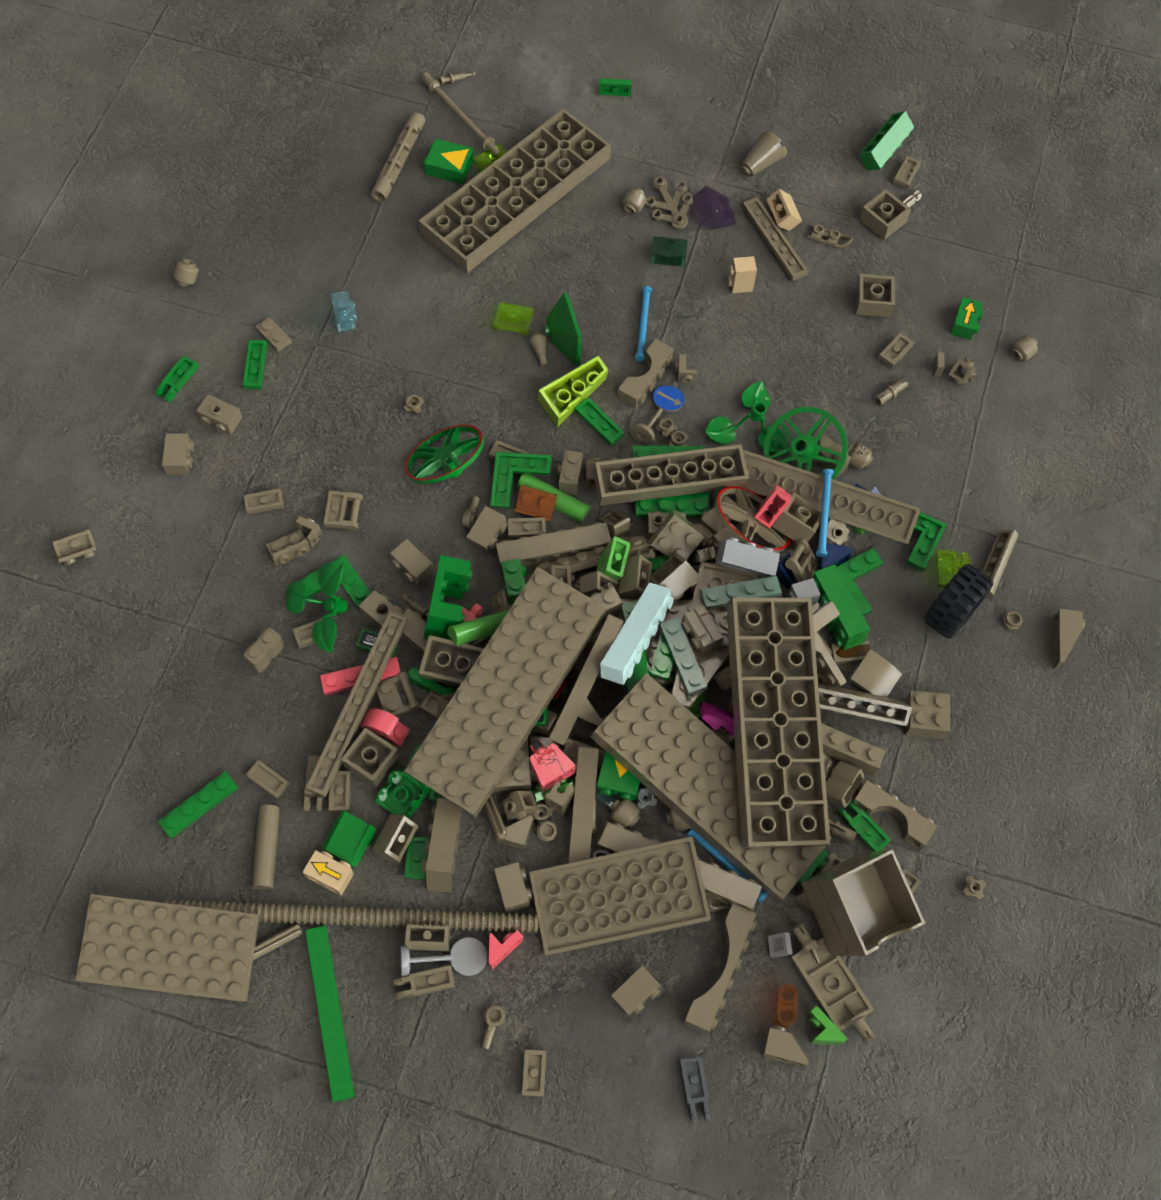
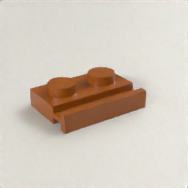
(536, 502)

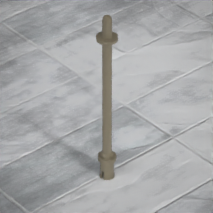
(434, 86)

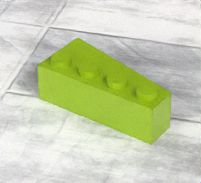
(571, 389)

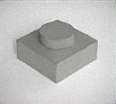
(780, 945)

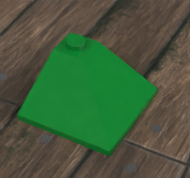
(564, 329)

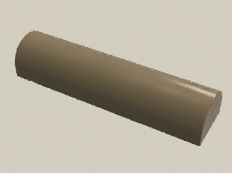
(999, 558)
(266, 847)

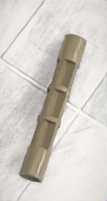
(397, 157)

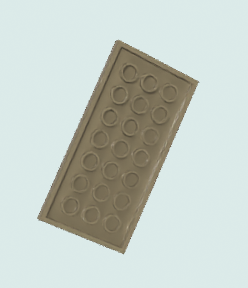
(619, 896)
(168, 947)

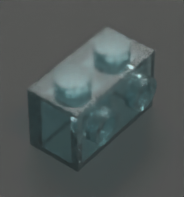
(344, 311)

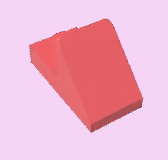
(499, 951)

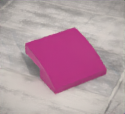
(716, 717)

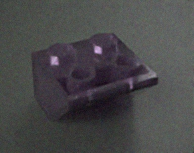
(713, 209)

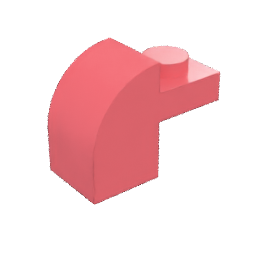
(385, 725)

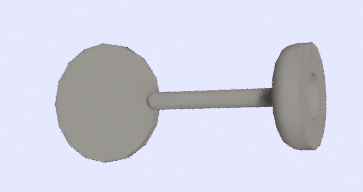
(466, 957)

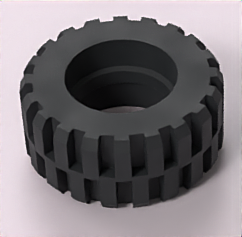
(958, 601)

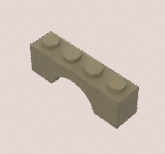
(634, 389)
(916, 827)

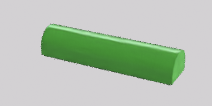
(565, 503)
(476, 628)

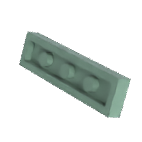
(759, 588)
(683, 656)

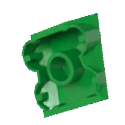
(402, 794)
(349, 838)

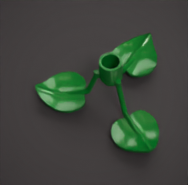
(758, 400)
(329, 578)

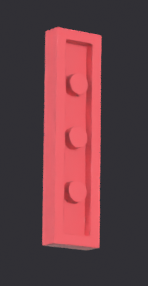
(346, 679)

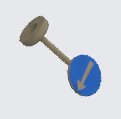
(665, 398)

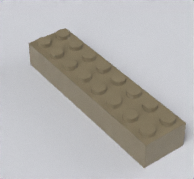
(670, 474)

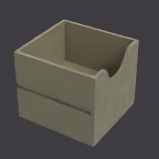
(862, 903)

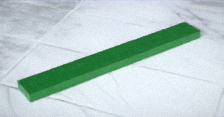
(330, 1014)

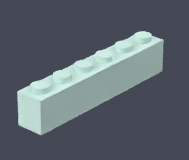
(636, 633)

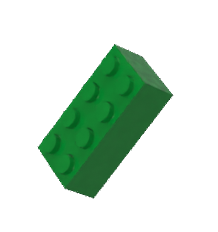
(850, 626)

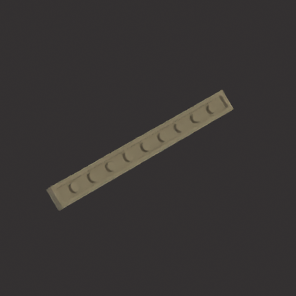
(357, 704)

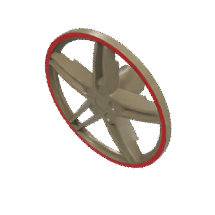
(745, 516)

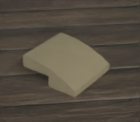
(875, 675)

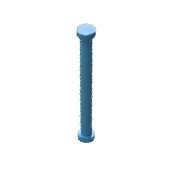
(646, 291)
(827, 473)
(729, 866)

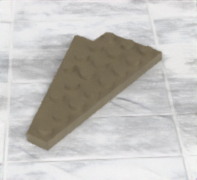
(711, 661)

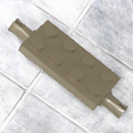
(832, 984)

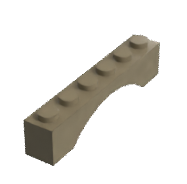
(704, 1009)

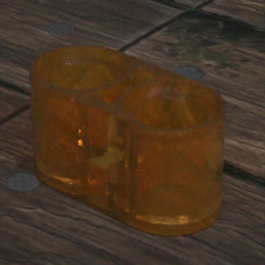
(787, 1006)

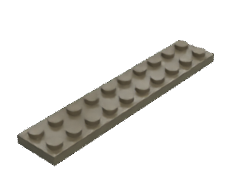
(847, 502)

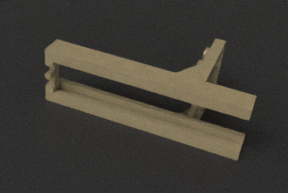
(827, 670)
(577, 703)

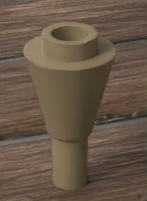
(538, 343)

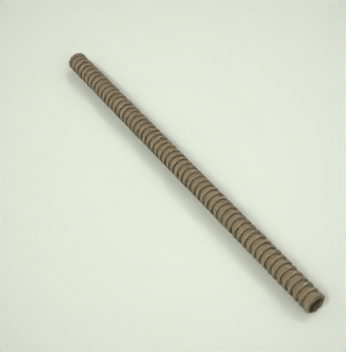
(376, 917)

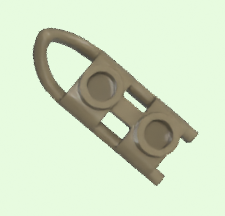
(833, 236)

